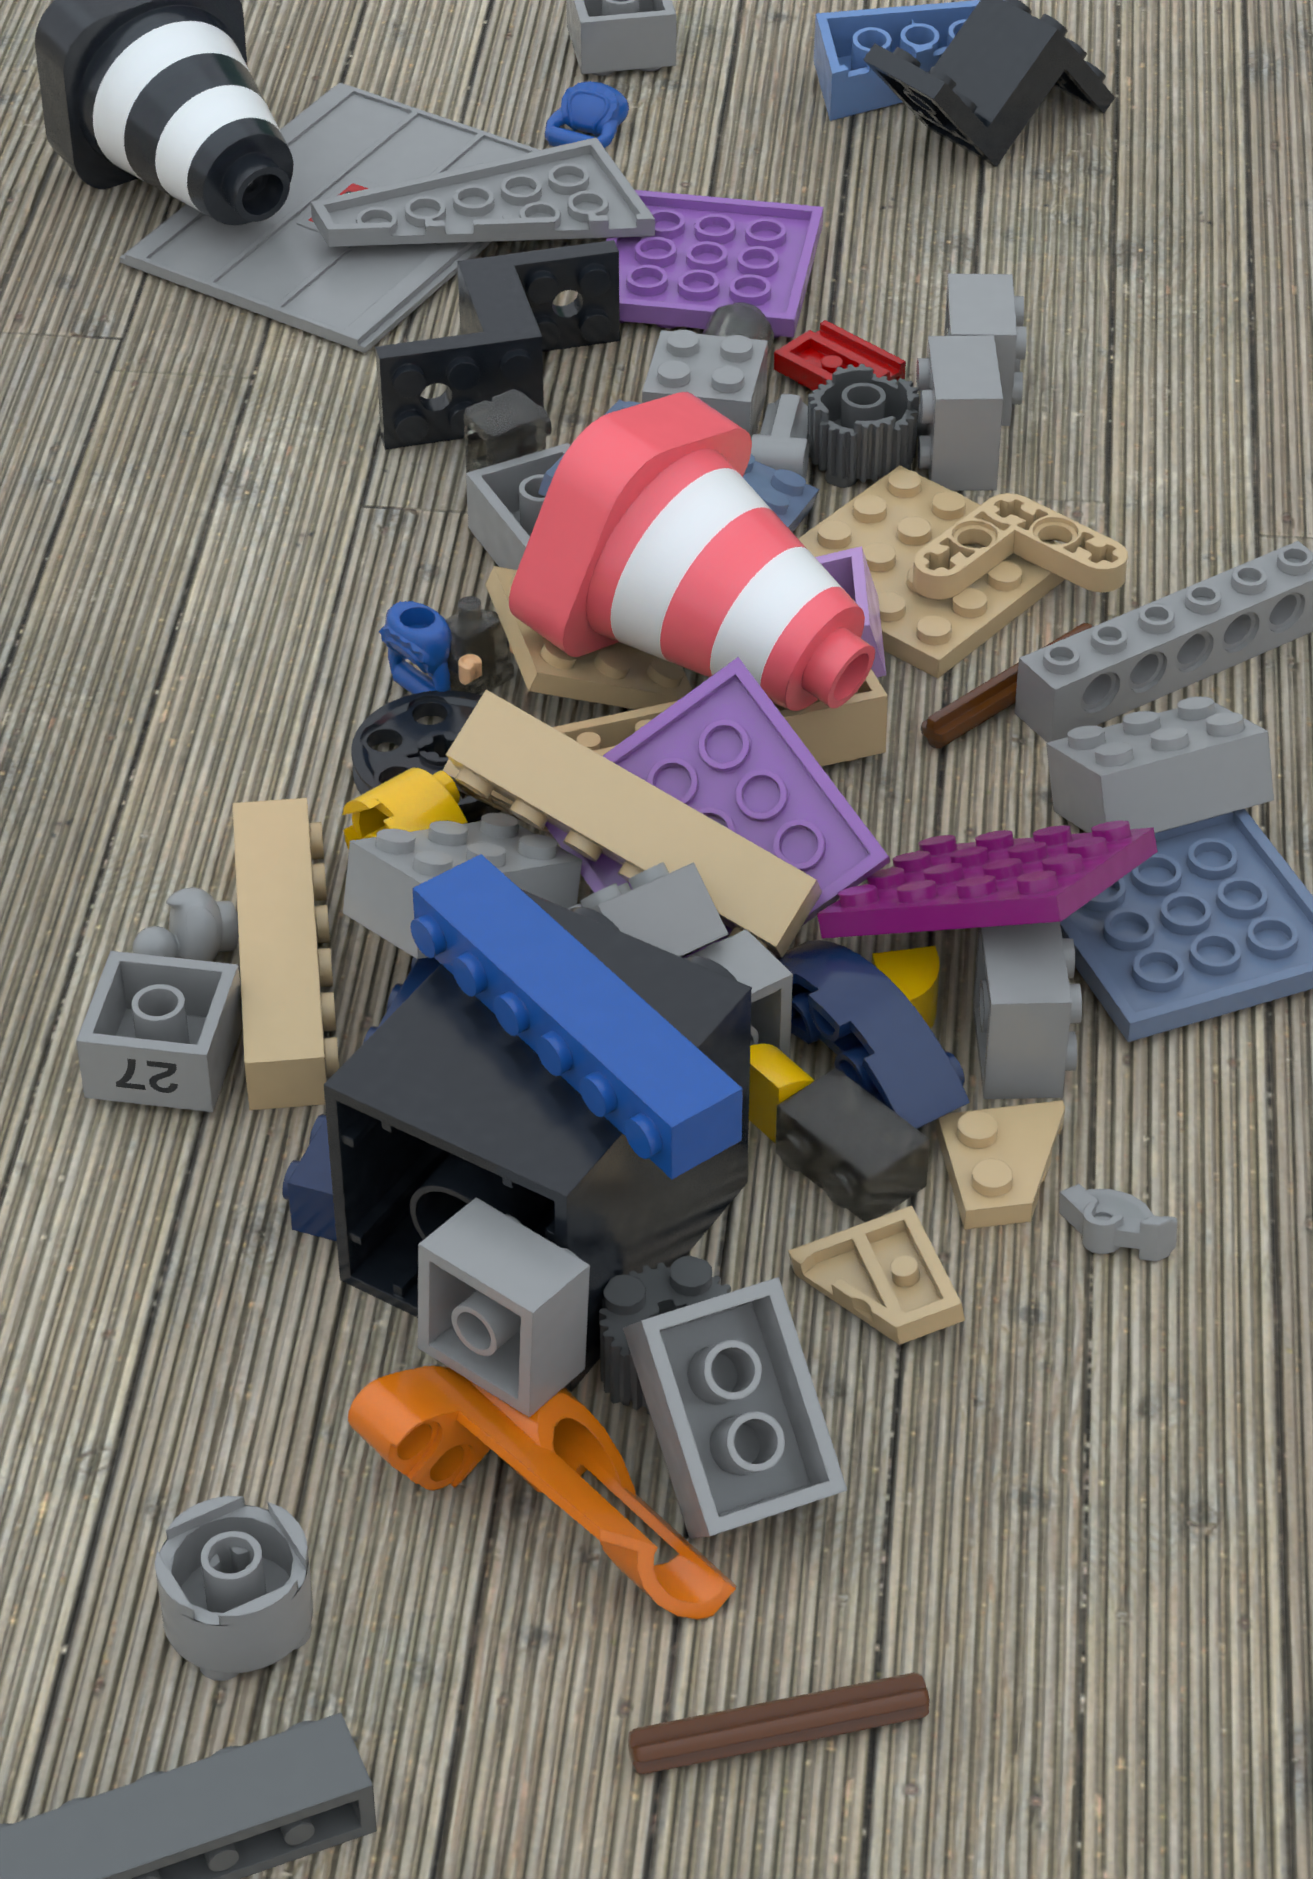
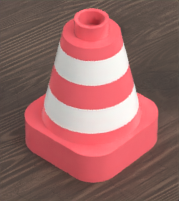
(679, 557)

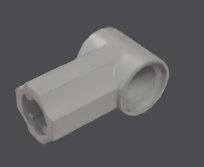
(784, 436)

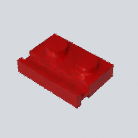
(816, 356)

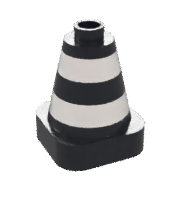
(162, 100)

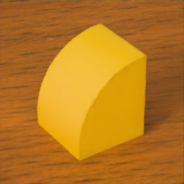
(916, 975)
(772, 1081)

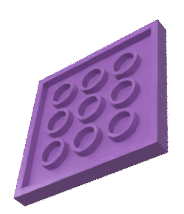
(718, 255)
(748, 770)

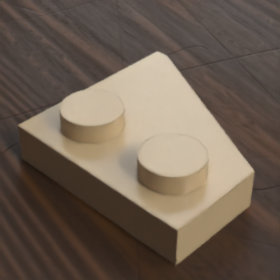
(999, 1159)
(883, 1276)

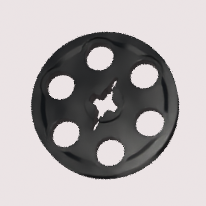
(418, 743)

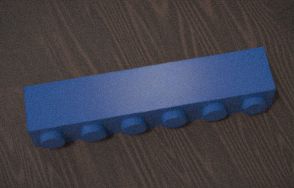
(578, 1016)

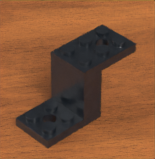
(992, 77)
(502, 338)

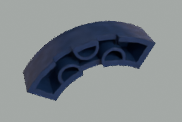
(872, 1031)

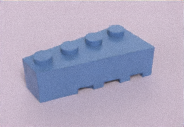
(847, 37)

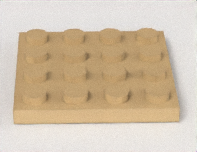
(892, 525)

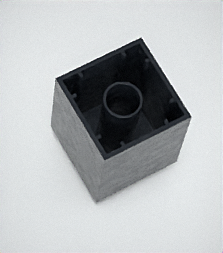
(463, 1111)

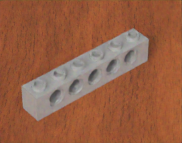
(1167, 644)

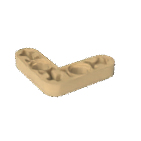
(1017, 526)

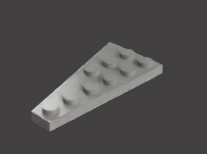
(527, 196)

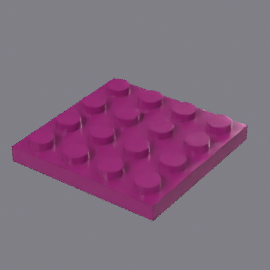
(989, 881)

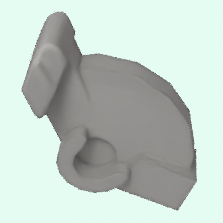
(1117, 1220)

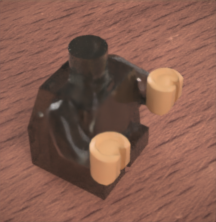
(477, 649)

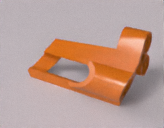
(442, 1426)

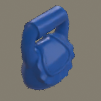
(590, 109)
(423, 638)

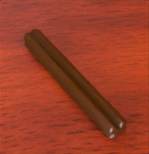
(977, 704)
(778, 1723)

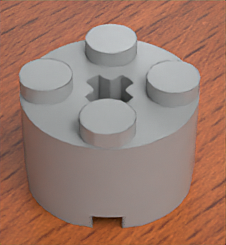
(234, 1586)

